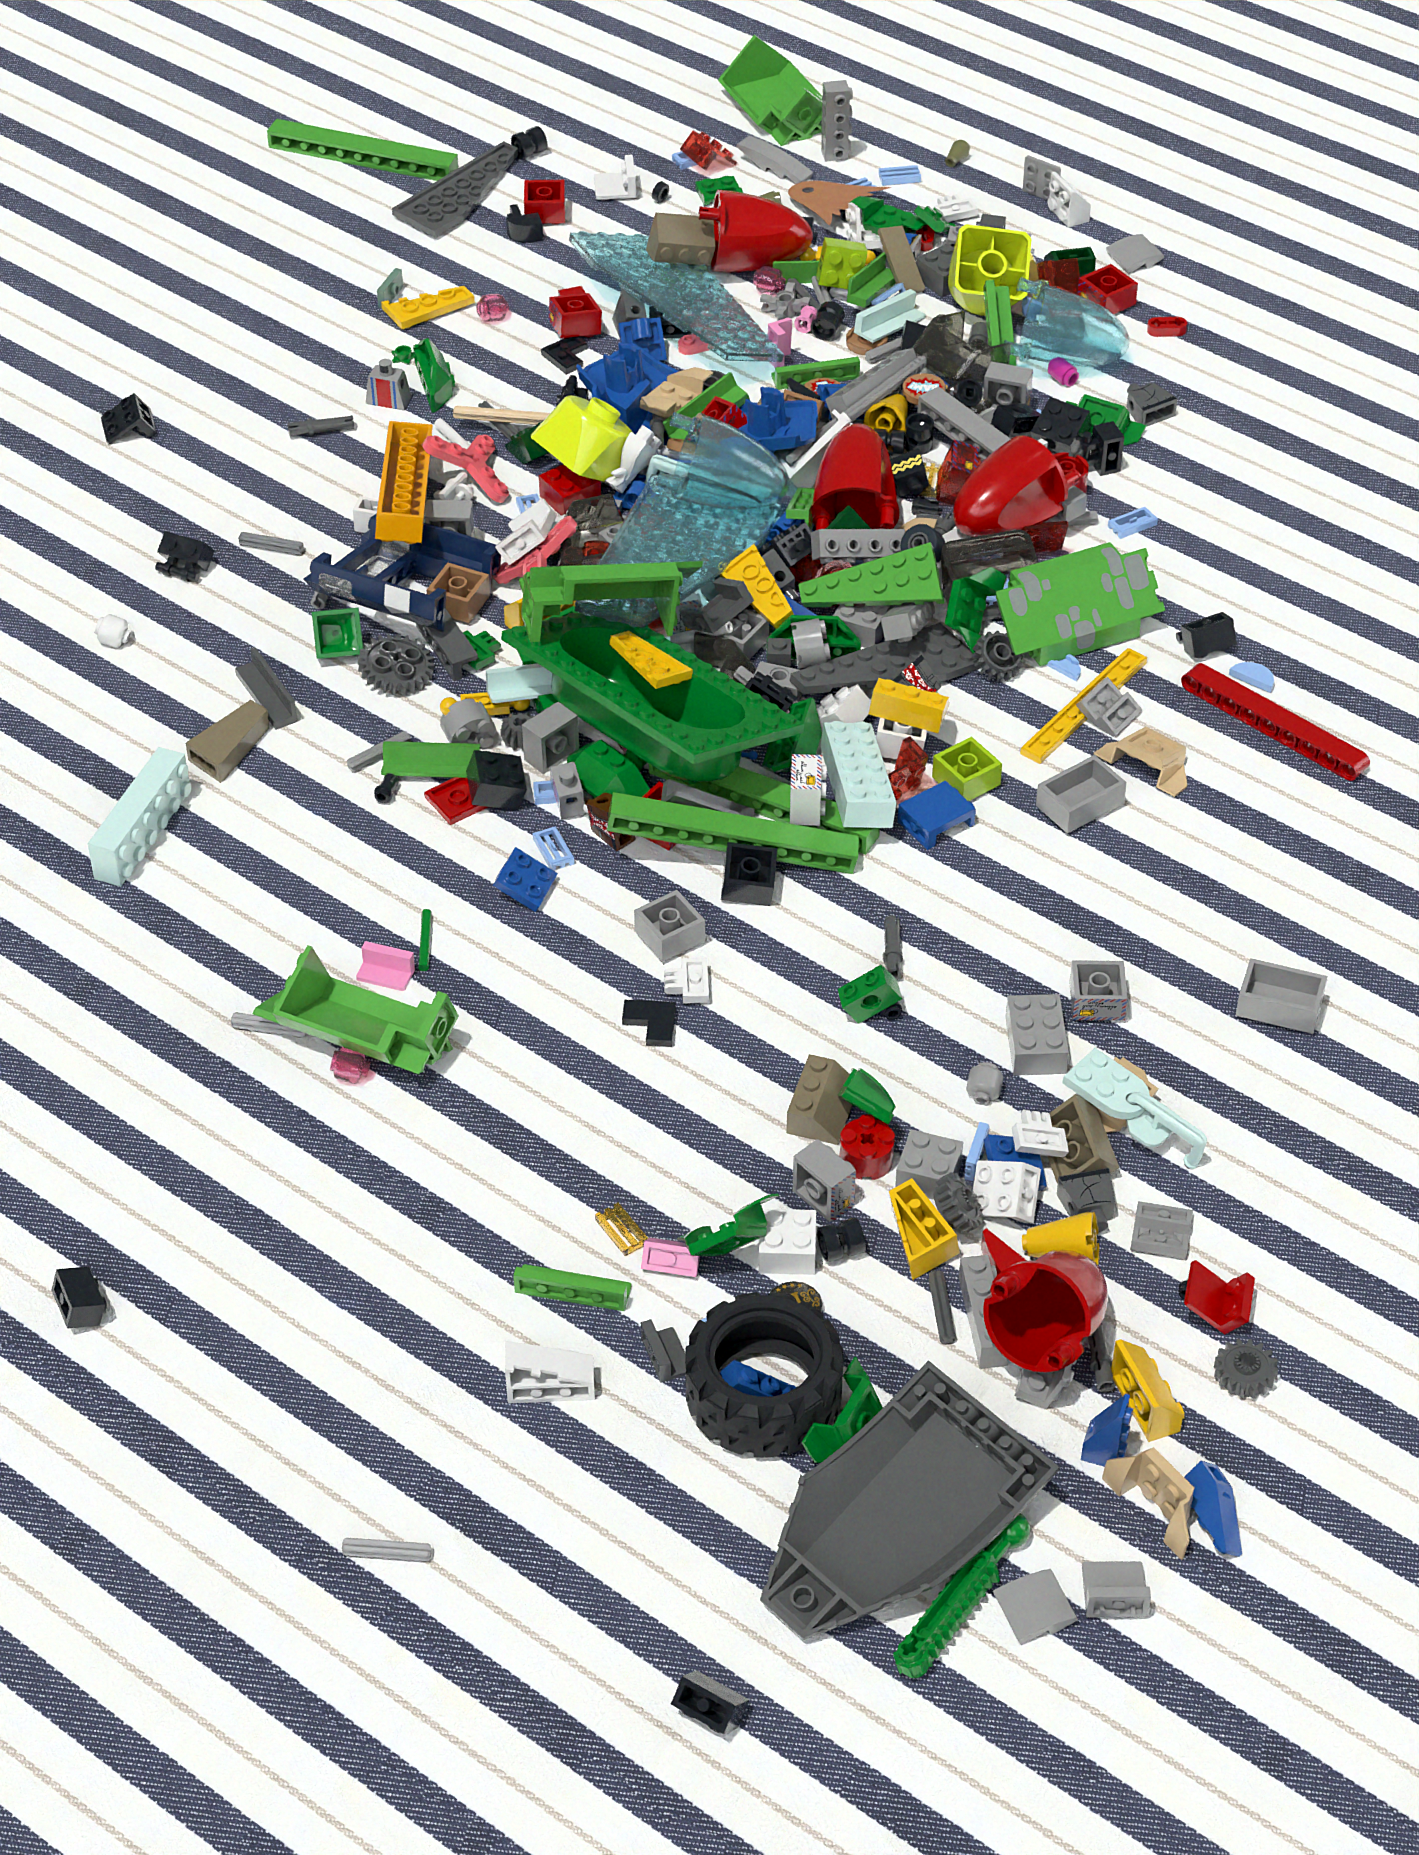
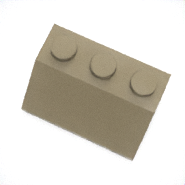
(681, 239)
(815, 1107)
(1085, 1139)

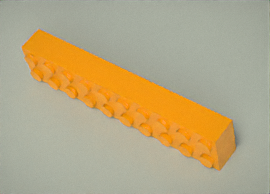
(403, 483)

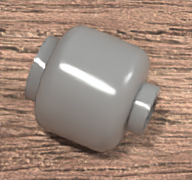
(984, 1082)

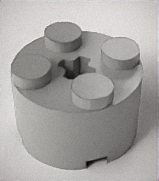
(809, 644)
(468, 724)

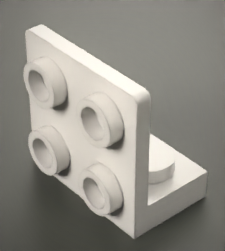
(617, 184)
(854, 232)
(1007, 1189)

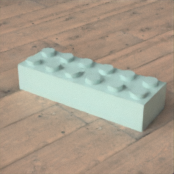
(857, 775)
(139, 816)

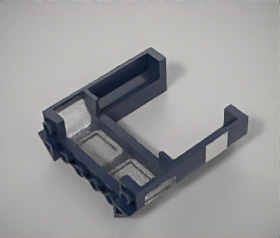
(377, 569)

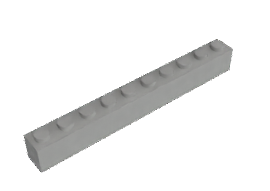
(968, 427)

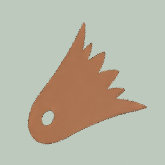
(829, 196)

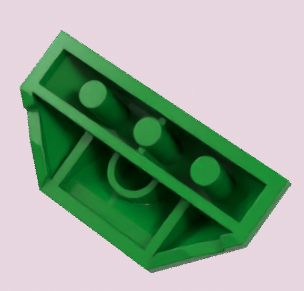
(433, 373)
(839, 635)
(779, 752)
(607, 771)

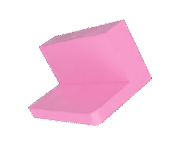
(781, 333)
(386, 966)
(669, 1257)

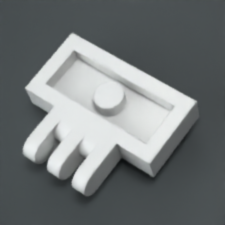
(955, 208)
(688, 980)
(1038, 1136)

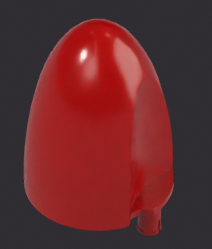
(754, 232)
(856, 474)
(1012, 489)
(1046, 1309)

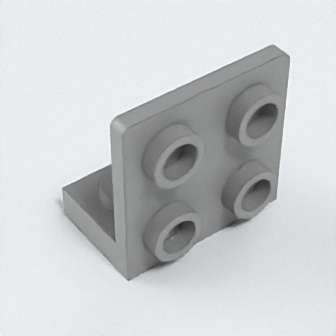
(1037, 176)
(1043, 1387)
(1115, 1589)

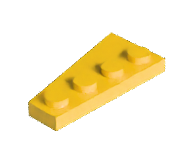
(427, 306)
(761, 584)
(650, 661)

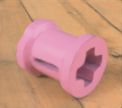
(805, 314)

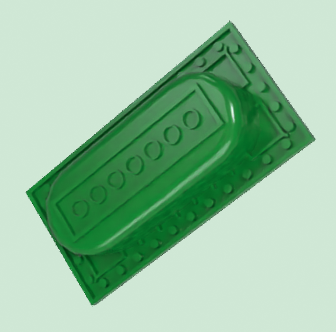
(681, 728)

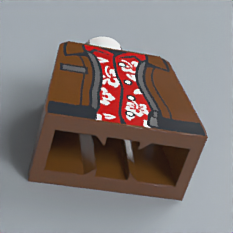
(598, 817)

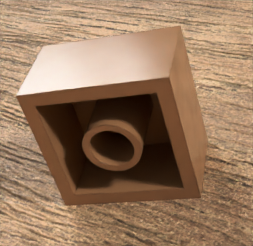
(465, 590)

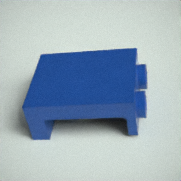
(934, 813)

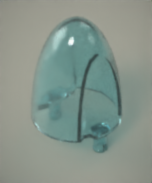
(1068, 328)
(724, 467)

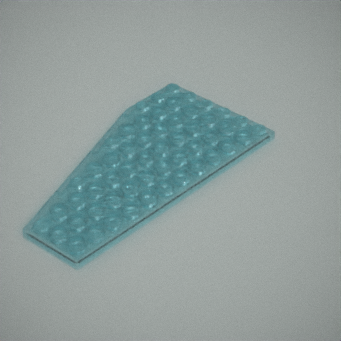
(682, 292)
(677, 531)

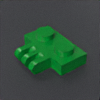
(484, 645)

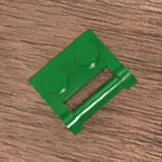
(707, 187)
(933, 218)

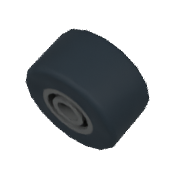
(920, 535)

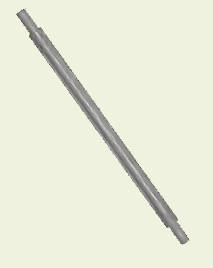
(866, 402)

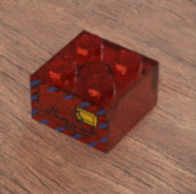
(955, 470)

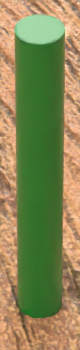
(425, 933)

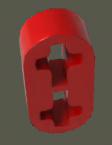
(927, 241)
(1167, 326)

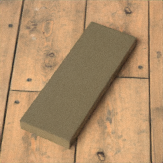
(901, 258)

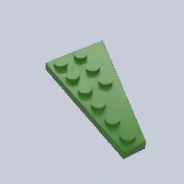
(884, 581)

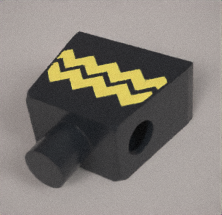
(909, 473)

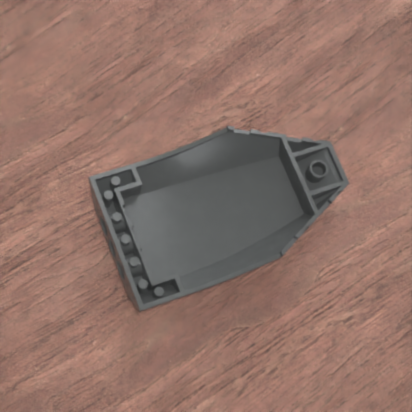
(900, 1506)

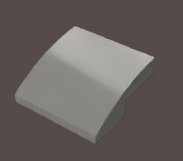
(1134, 252)
(1108, 707)
(1161, 1230)
(1035, 1605)

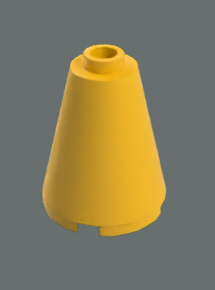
(888, 413)
(1070, 1233)

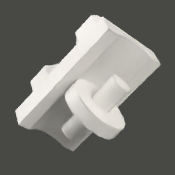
(456, 489)

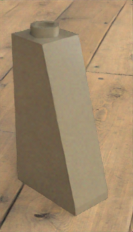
(228, 740)

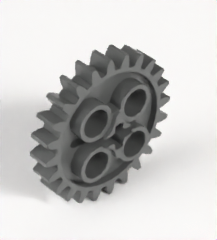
(396, 664)

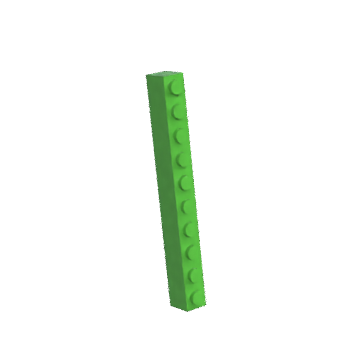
(361, 150)
(772, 800)
(715, 828)

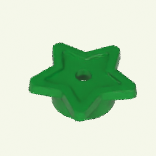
(402, 354)

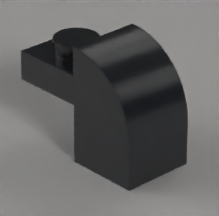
(523, 228)

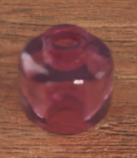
(769, 280)
(492, 307)
(349, 1065)

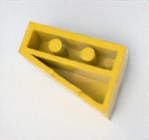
(922, 1229)

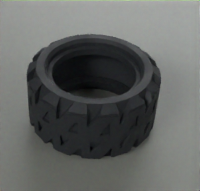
(763, 1325)

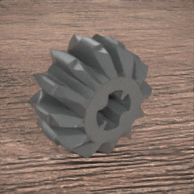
(512, 730)

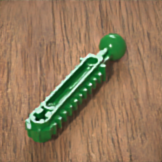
(956, 1602)

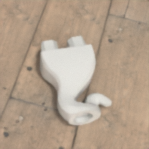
(635, 456)

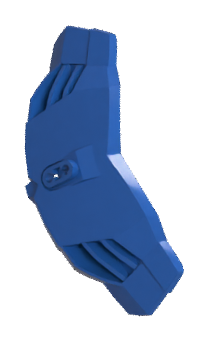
(634, 373)

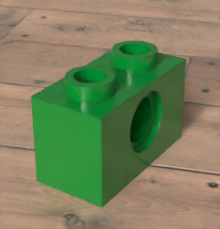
(869, 993)

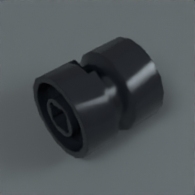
(530, 142)
(827, 321)
(966, 391)
(919, 433)
(893, 441)
(850, 1238)

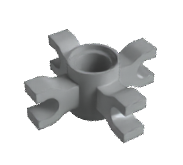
(784, 302)

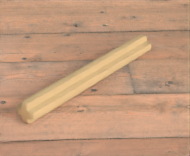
(498, 415)

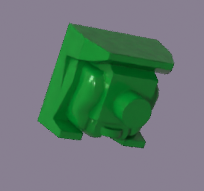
(337, 632)

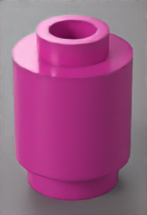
(1063, 371)

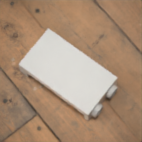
(805, 469)
(528, 531)

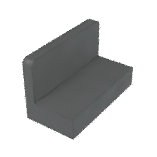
(663, 1351)

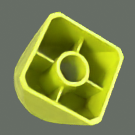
(987, 255)
(584, 436)

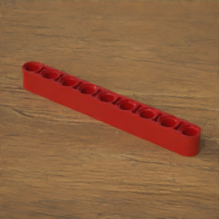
(1276, 721)

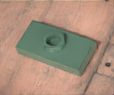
(390, 287)

